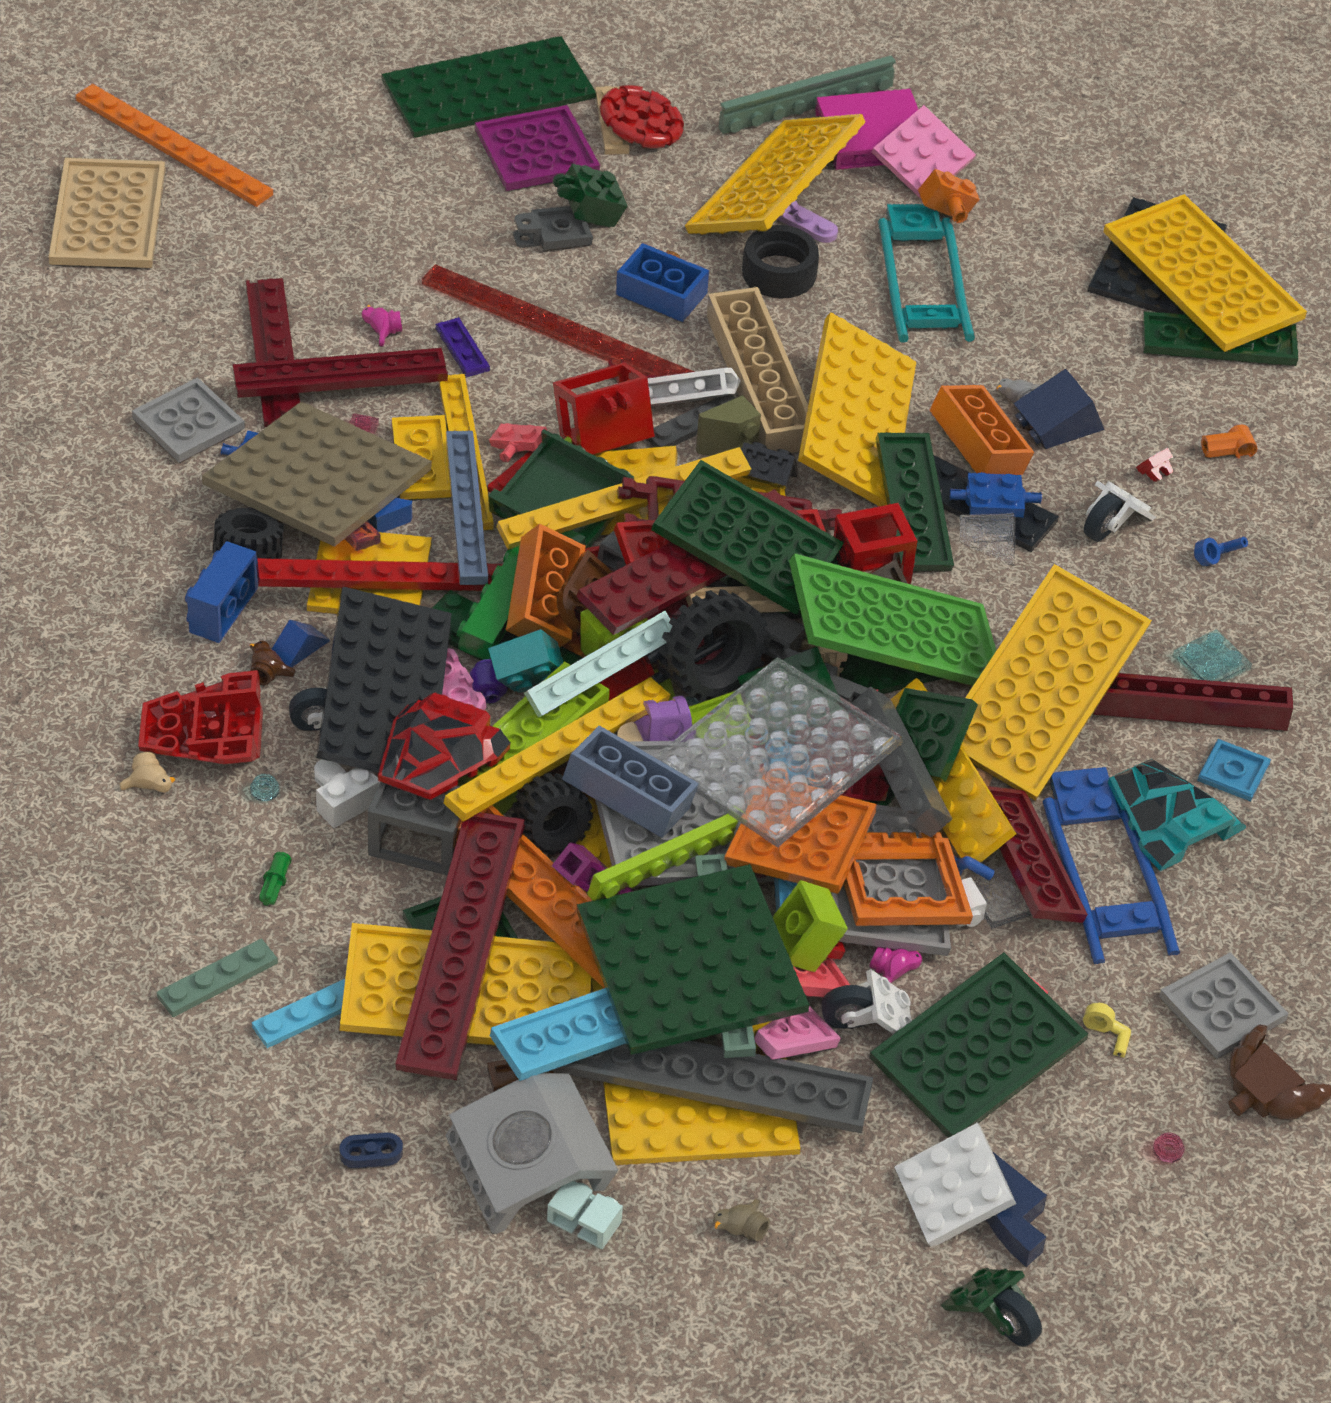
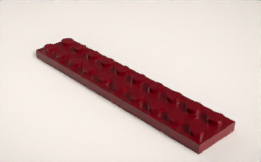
(652, 583)
(460, 946)

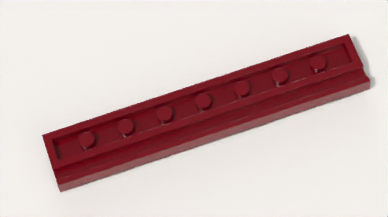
(271, 338)
(339, 372)

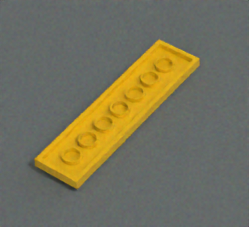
(977, 820)

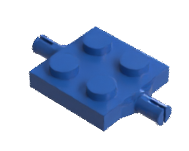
(995, 494)

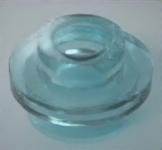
(264, 781)

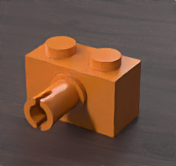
(949, 194)

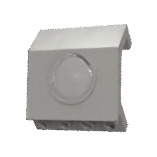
(527, 1144)

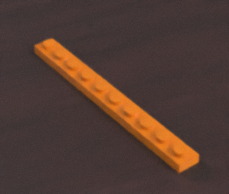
(174, 145)

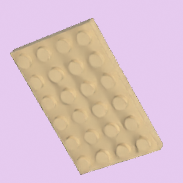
(107, 213)

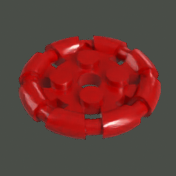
(623, 109)

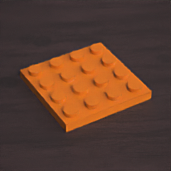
(815, 853)

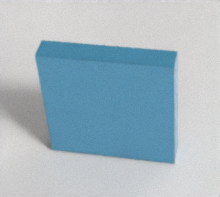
(1234, 770)

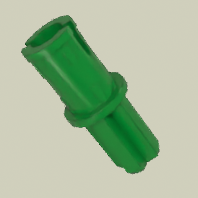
(275, 878)

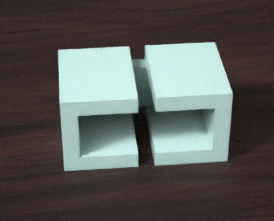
(577, 1205)

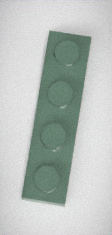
(217, 977)

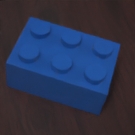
(662, 282)
(222, 591)

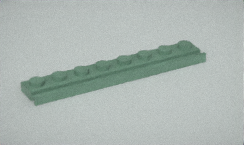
(802, 95)

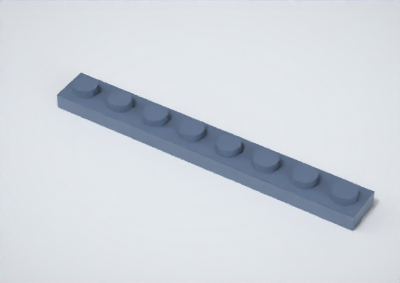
(466, 508)

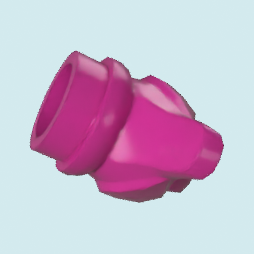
(382, 321)
(894, 963)

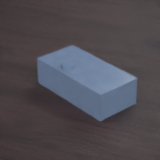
(630, 781)

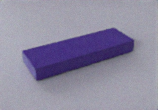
(462, 347)

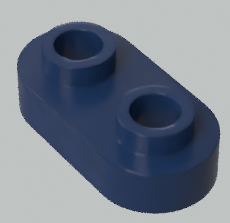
(370, 1149)

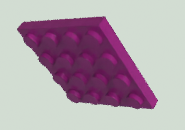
(535, 146)

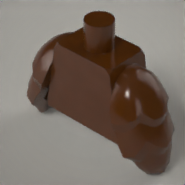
(1269, 1082)

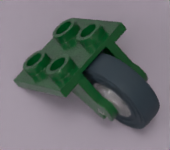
(1001, 1302)

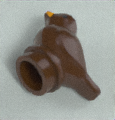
(268, 663)

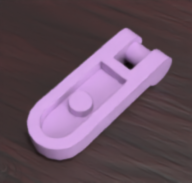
(811, 223)

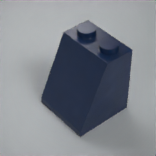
(1058, 412)

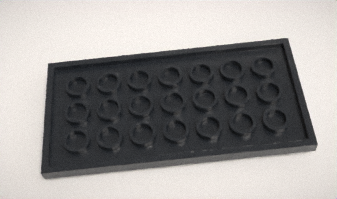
(379, 664)

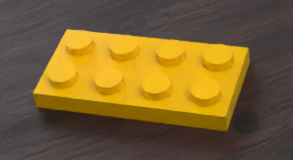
(428, 439)

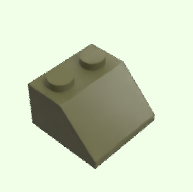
(727, 427)

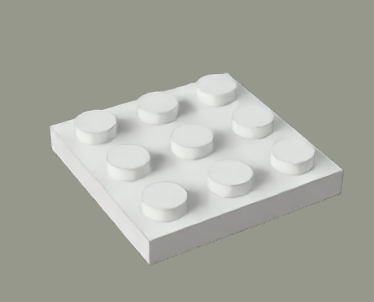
(955, 1185)

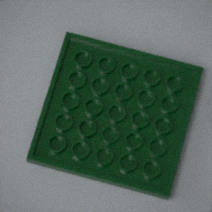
(691, 959)

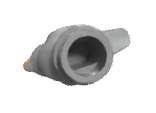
(1015, 389)

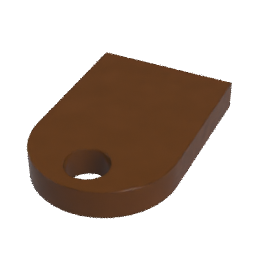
(585, 571)

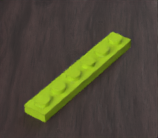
(664, 856)

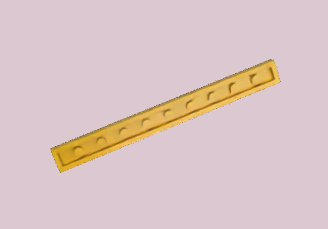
(605, 504)
(550, 751)

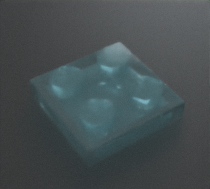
(1212, 658)

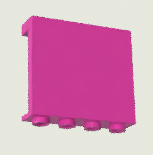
(882, 115)

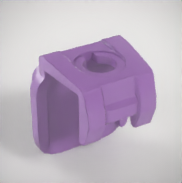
(664, 720)

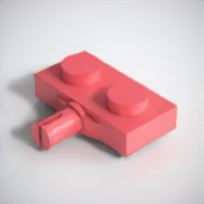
(516, 438)

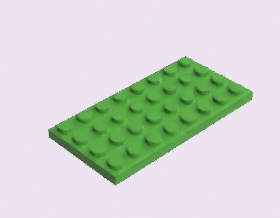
(892, 621)

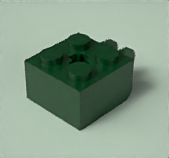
(592, 195)

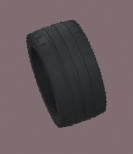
(780, 281)

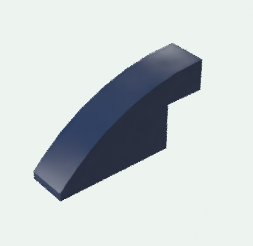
(1013, 1224)

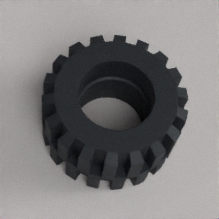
(250, 530)
(540, 799)

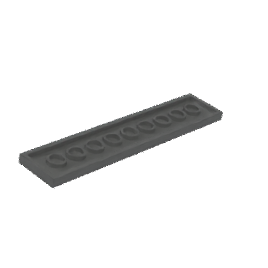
(744, 1083)

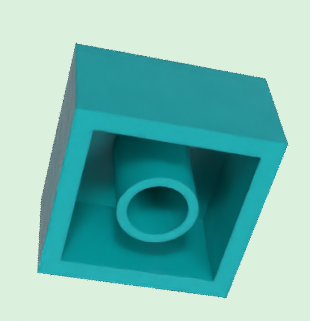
(525, 660)

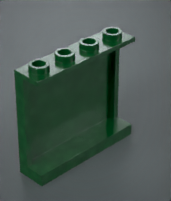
(554, 475)

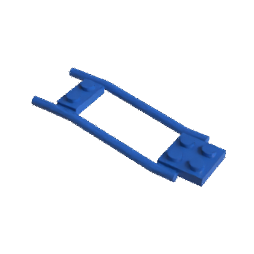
(1087, 798)

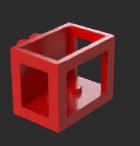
(608, 414)
(872, 539)

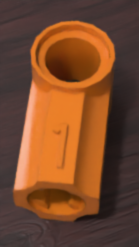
(1236, 441)

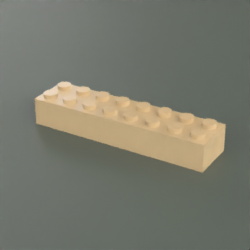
(761, 363)

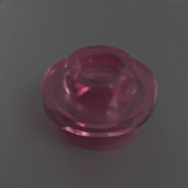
(1170, 1140)

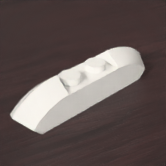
(692, 386)

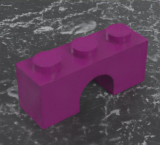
(579, 866)

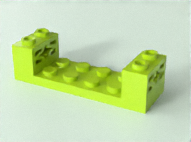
(525, 728)

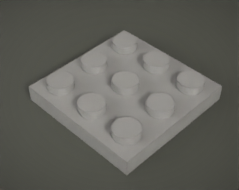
(188, 419)
(1222, 1004)

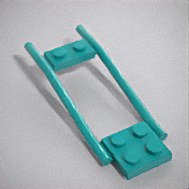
(923, 223)

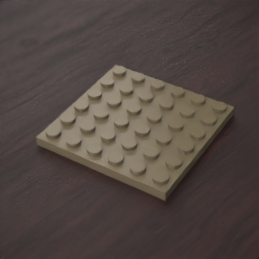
(317, 473)

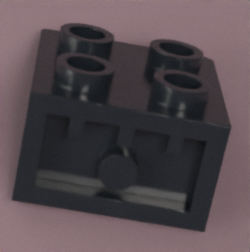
(769, 465)

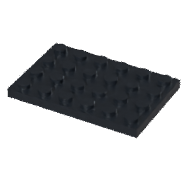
(1125, 282)

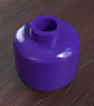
(486, 681)

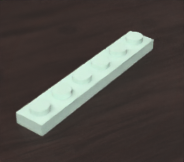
(598, 665)

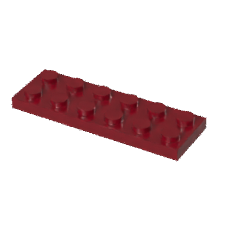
(1035, 861)

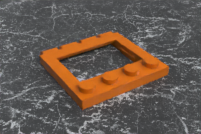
(896, 910)

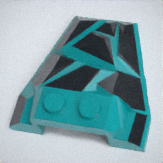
(1169, 812)

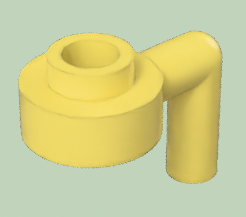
(1102, 1018)

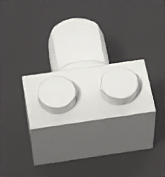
(342, 792)

